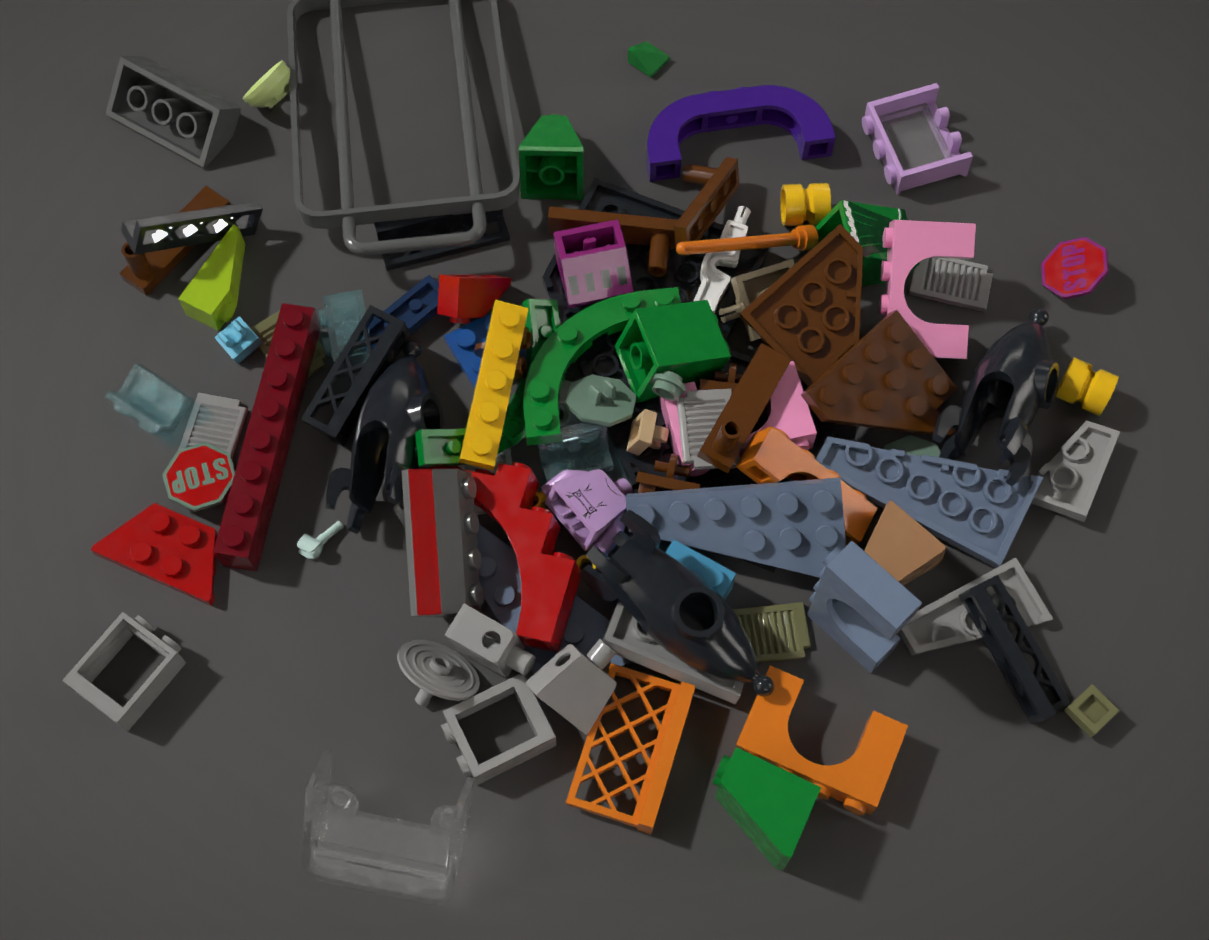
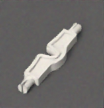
(714, 281)

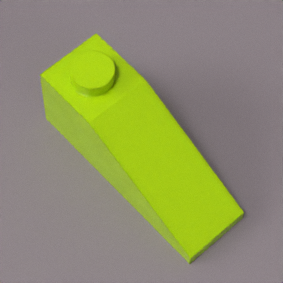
(215, 287)

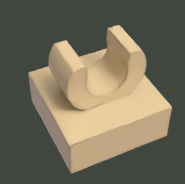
(645, 433)

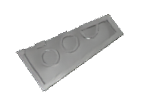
(949, 623)
(633, 643)

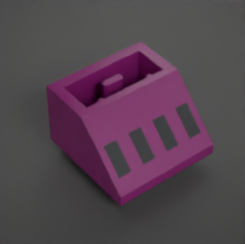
(592, 263)

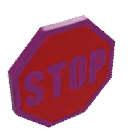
(1075, 268)

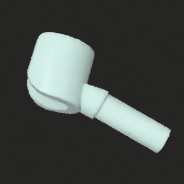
(313, 547)

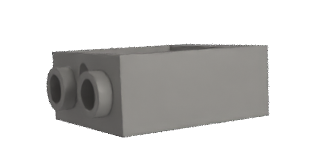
(105, 649)
(544, 739)

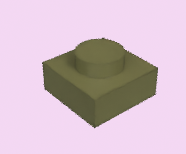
(1091, 710)

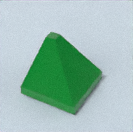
(647, 58)

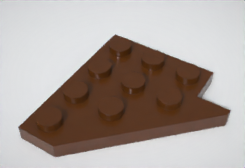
(813, 306)
(883, 382)

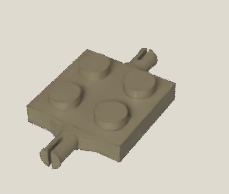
(749, 287)

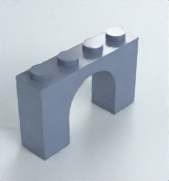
(861, 605)

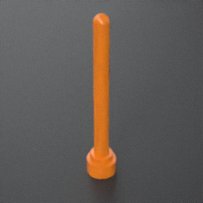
(803, 238)

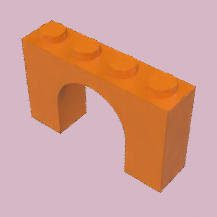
(855, 781)

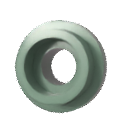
(668, 385)

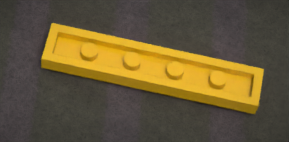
(493, 385)

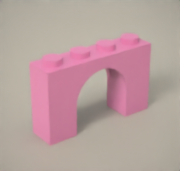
(909, 244)
(784, 411)

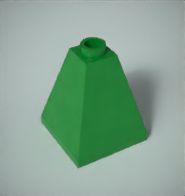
(551, 161)

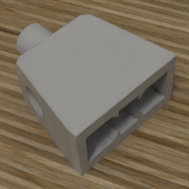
(488, 643)
(576, 684)

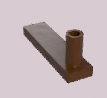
(718, 189)
(638, 230)
(150, 268)
(744, 408)

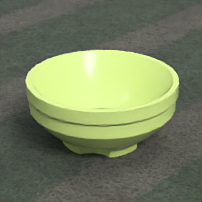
(270, 87)

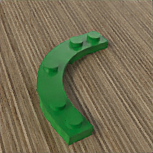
(566, 346)
(444, 446)

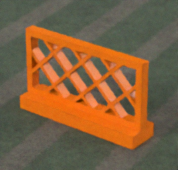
(661, 759)

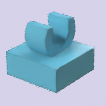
(238, 340)

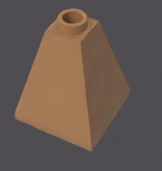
(903, 545)

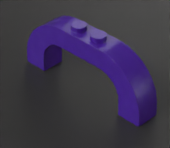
(736, 109)

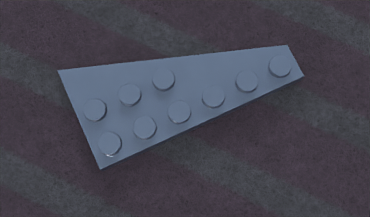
(945, 496)
(766, 523)

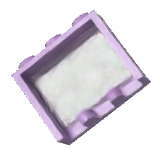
(914, 139)

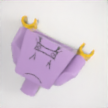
(587, 507)

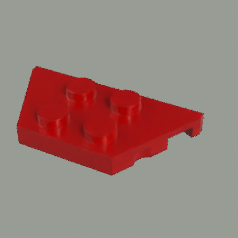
(166, 550)

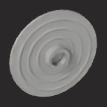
(437, 671)

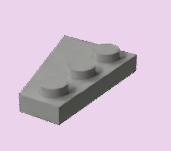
(1076, 471)

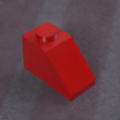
(469, 295)

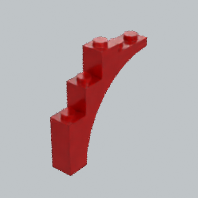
(546, 580)

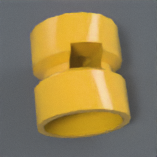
(804, 204)
(1086, 386)

